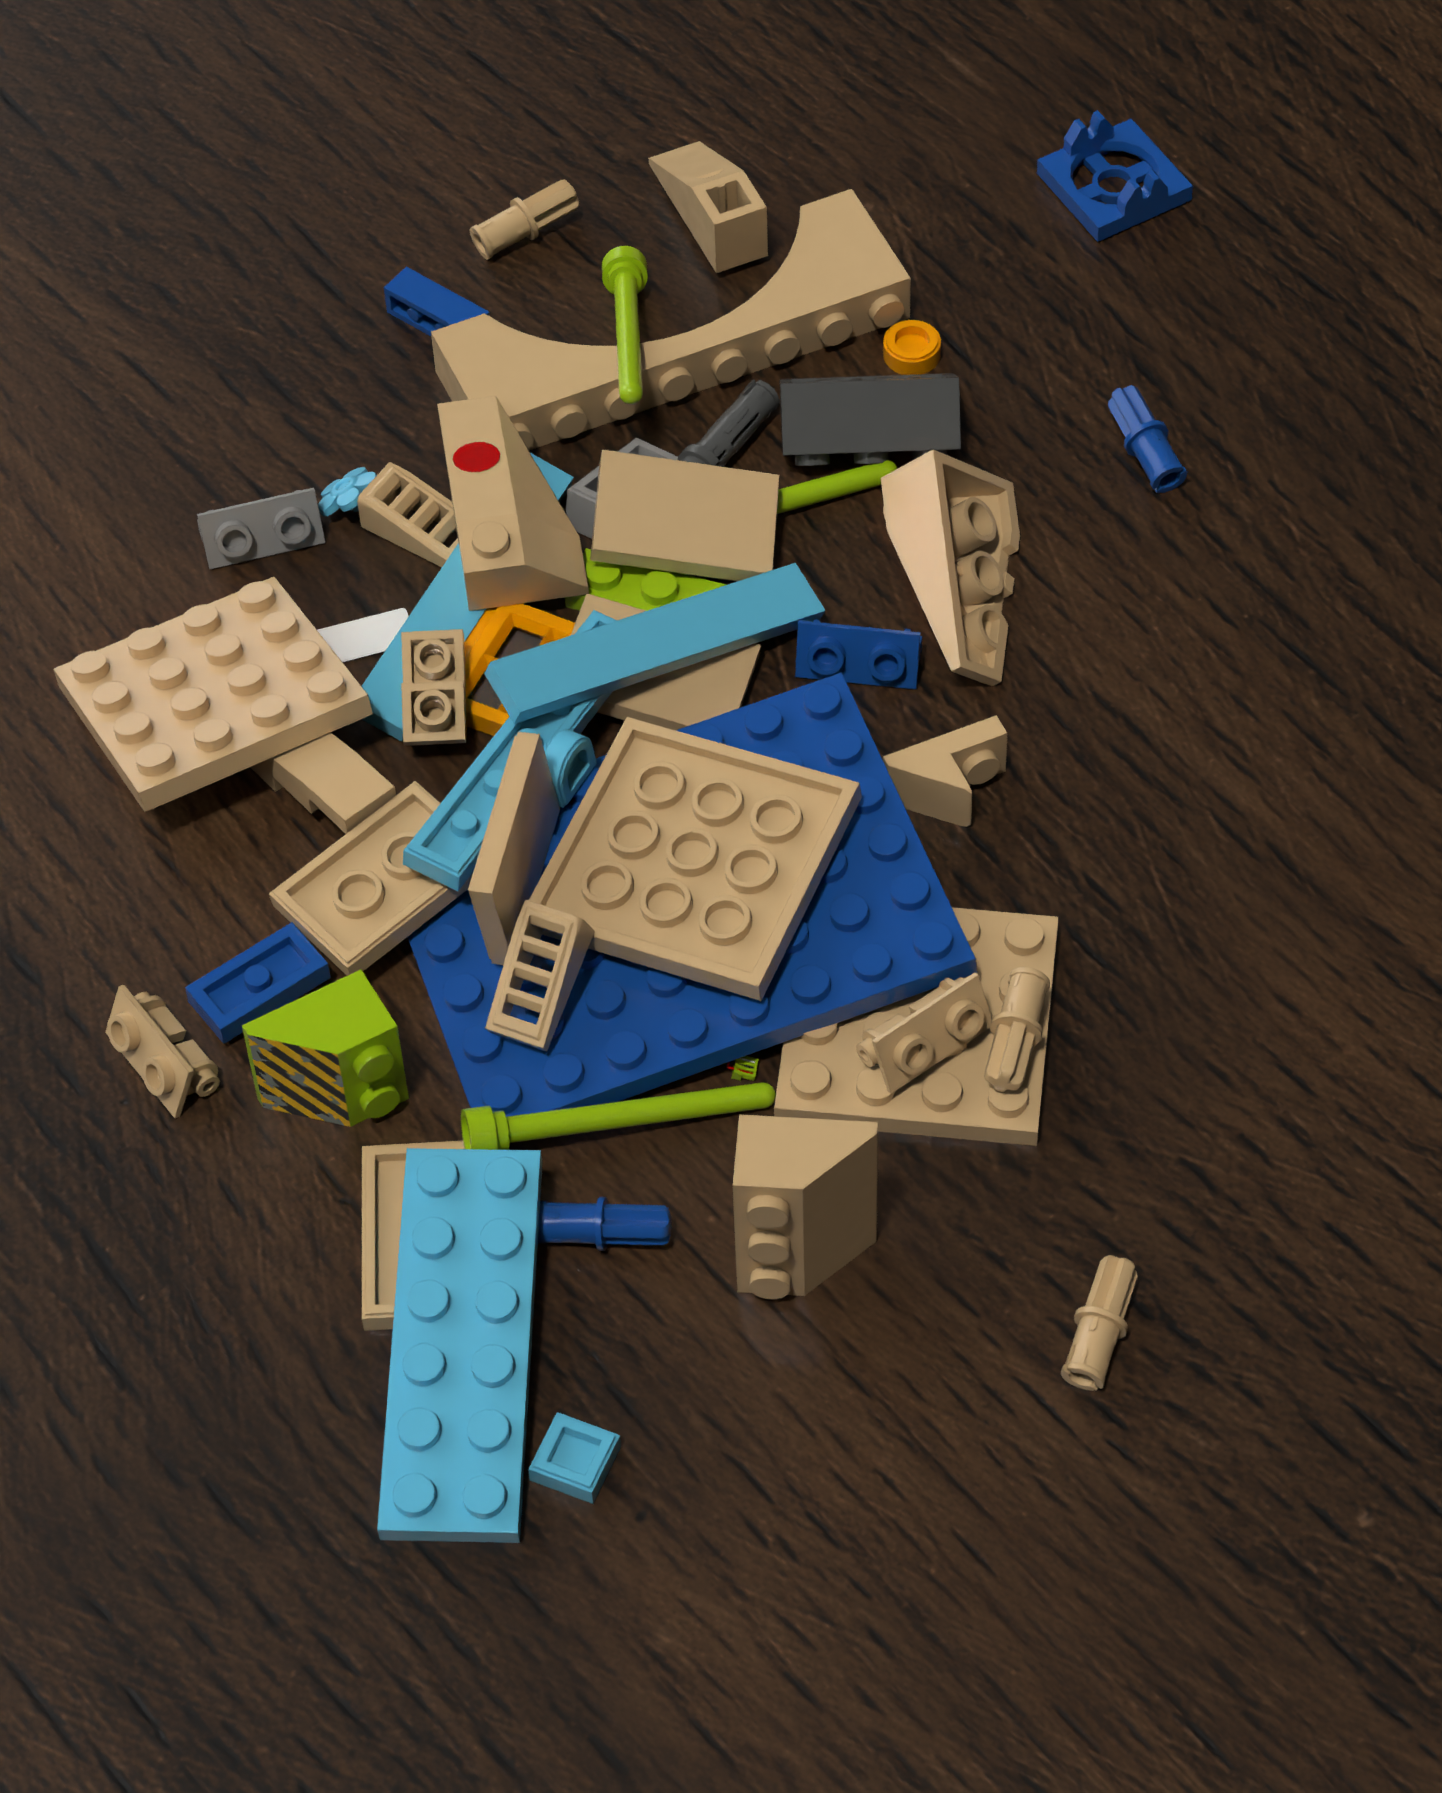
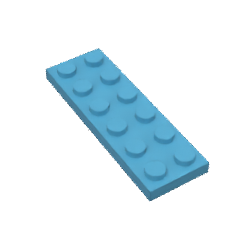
(461, 1347)

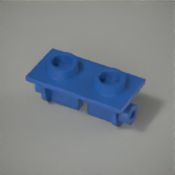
(858, 652)

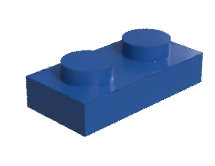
(257, 982)

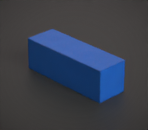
(426, 303)

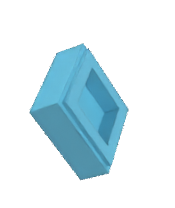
(574, 1458)

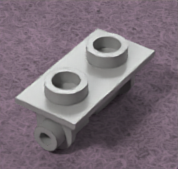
(261, 528)

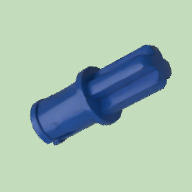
(1146, 439)
(603, 1223)

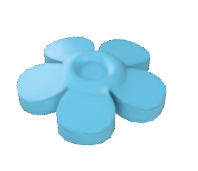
(345, 492)

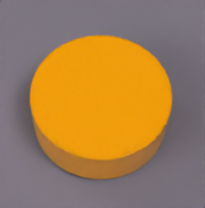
(911, 347)

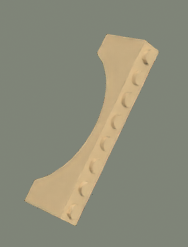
(828, 290)

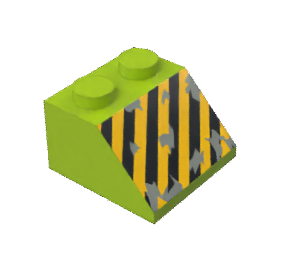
(329, 1055)

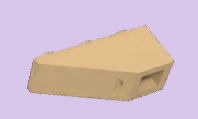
(715, 204)

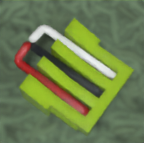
(744, 1068)

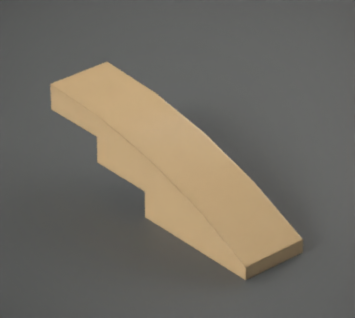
(329, 778)

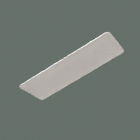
(364, 635)

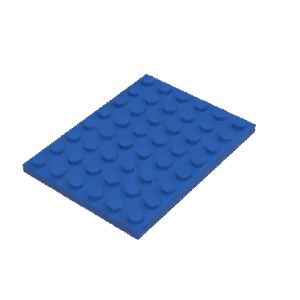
(865, 941)

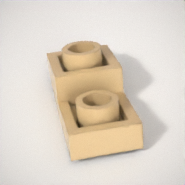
(433, 687)

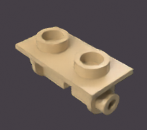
(933, 1031)
(144, 1034)

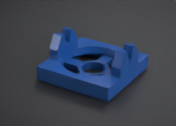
(1163, 182)

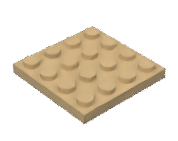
(211, 692)
(697, 855)
(952, 1099)

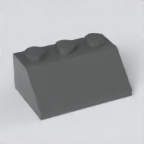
(869, 416)

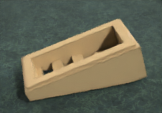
(392, 497)
(525, 944)

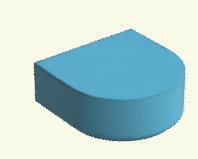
(569, 762)

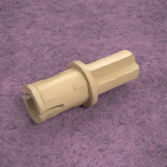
(524, 218)
(1016, 1028)
(1100, 1324)

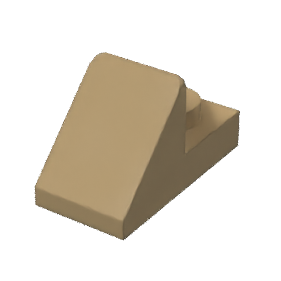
(937, 772)

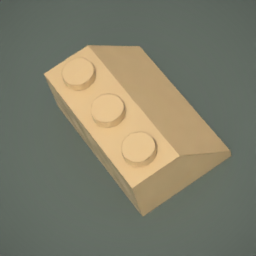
(801, 1200)

